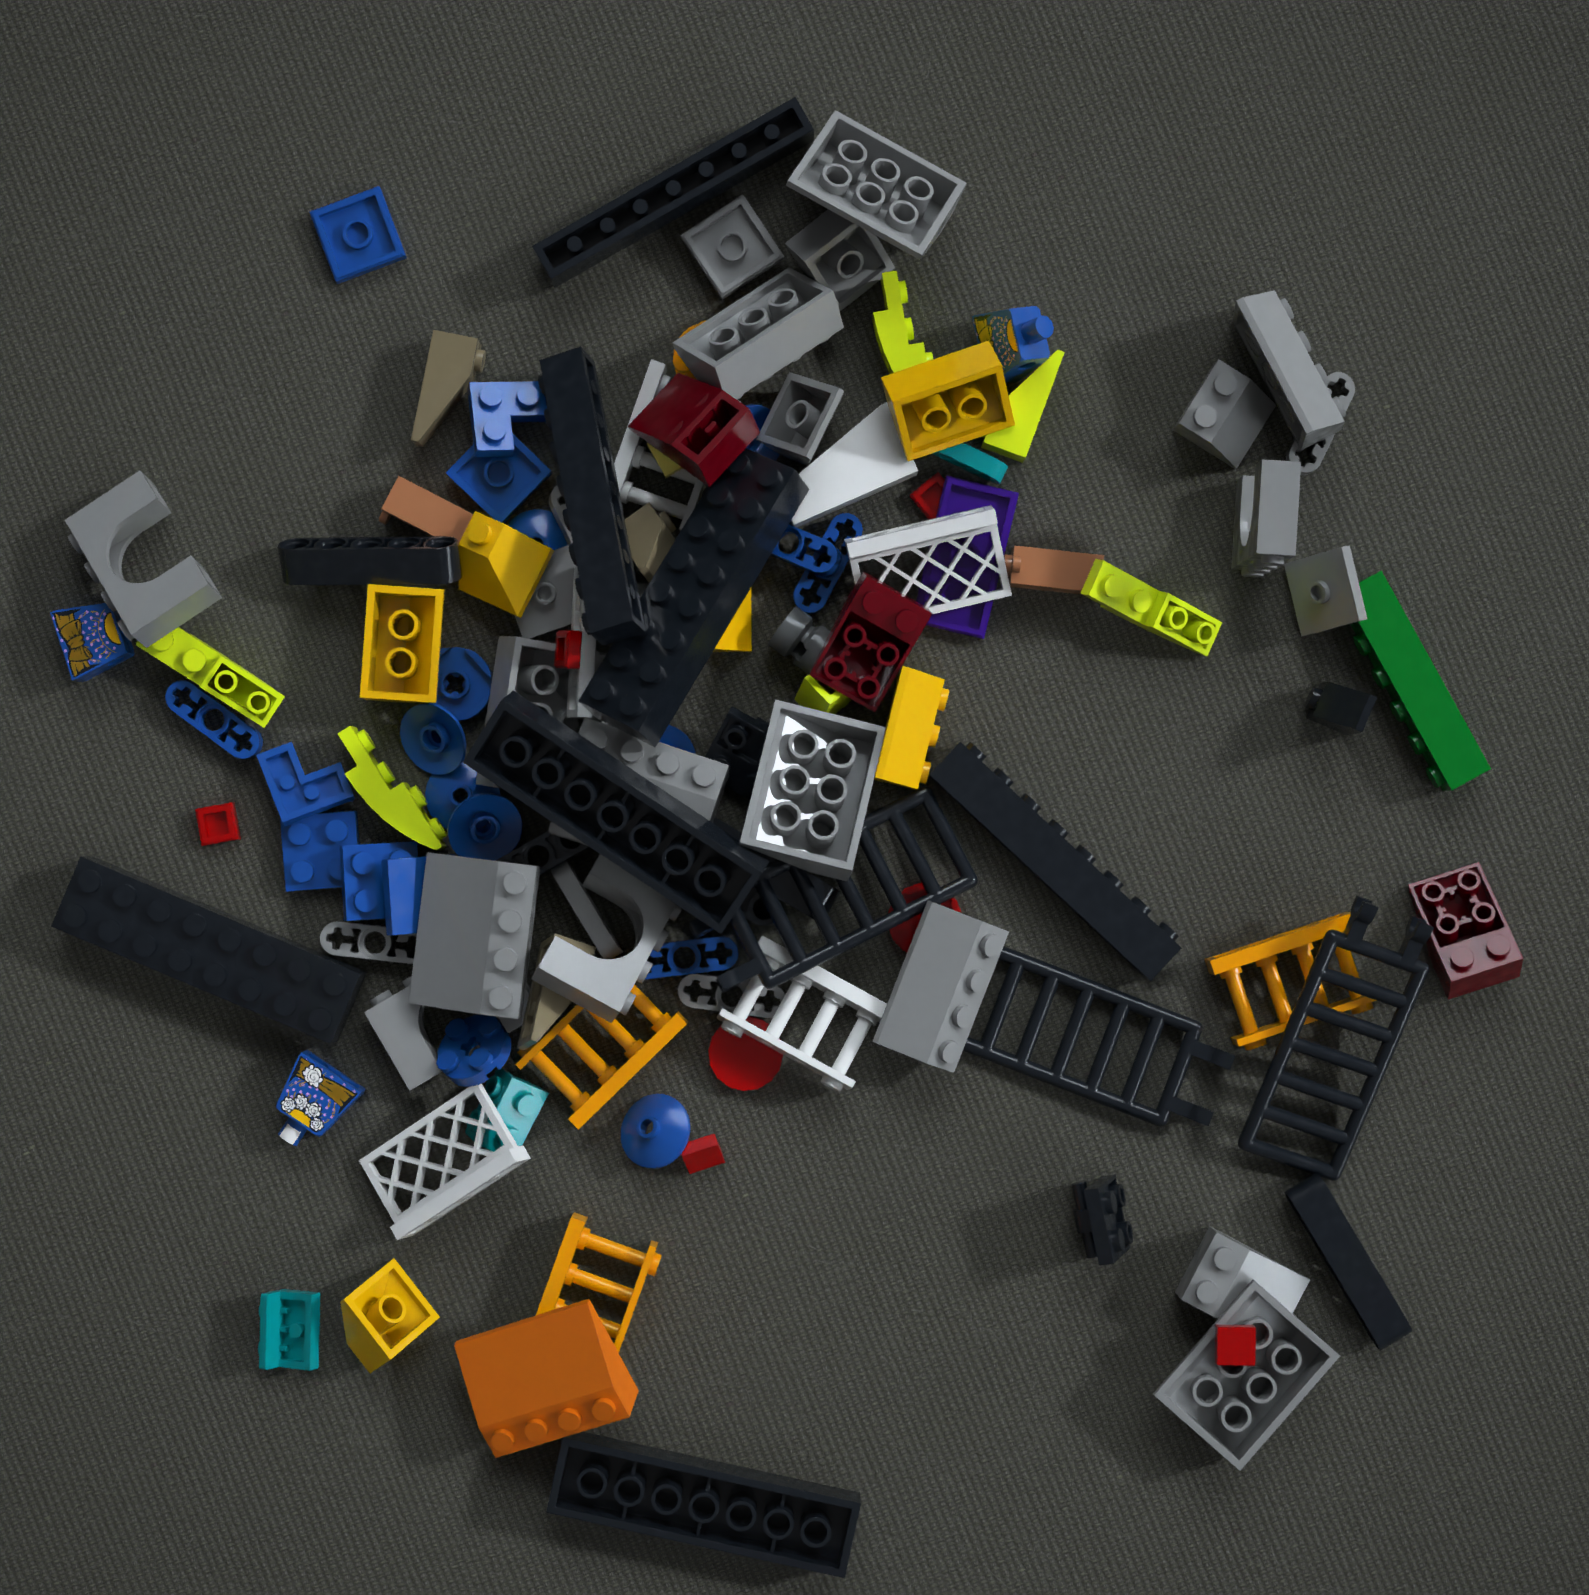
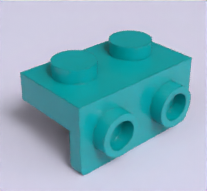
(517, 1105)
(289, 1329)

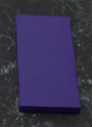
(957, 497)

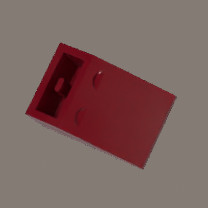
(696, 427)
(870, 641)
(1470, 934)

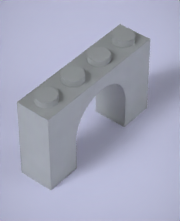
(1266, 517)
(103, 534)
(606, 984)
(404, 1035)

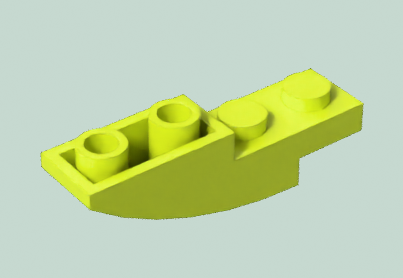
(894, 330)
(1150, 608)
(217, 675)
(398, 805)

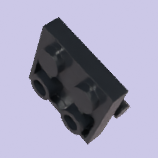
(740, 746)
(1102, 1219)

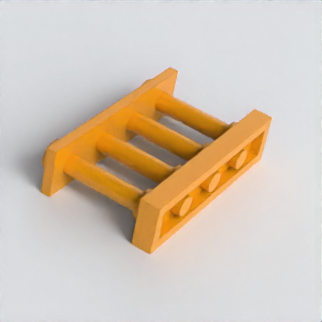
(1265, 955)
(610, 1077)
(566, 1273)

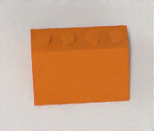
(545, 1378)

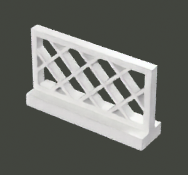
(931, 533)
(464, 1185)

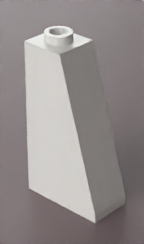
(855, 468)

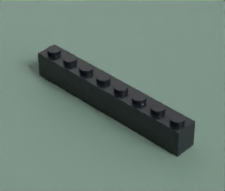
(674, 192)
(591, 497)
(1055, 861)

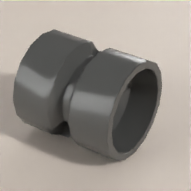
(799, 639)

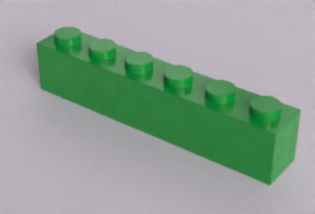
(1416, 688)

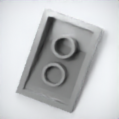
(1225, 1268)

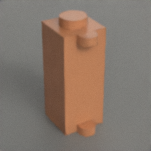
(424, 511)
(1048, 569)

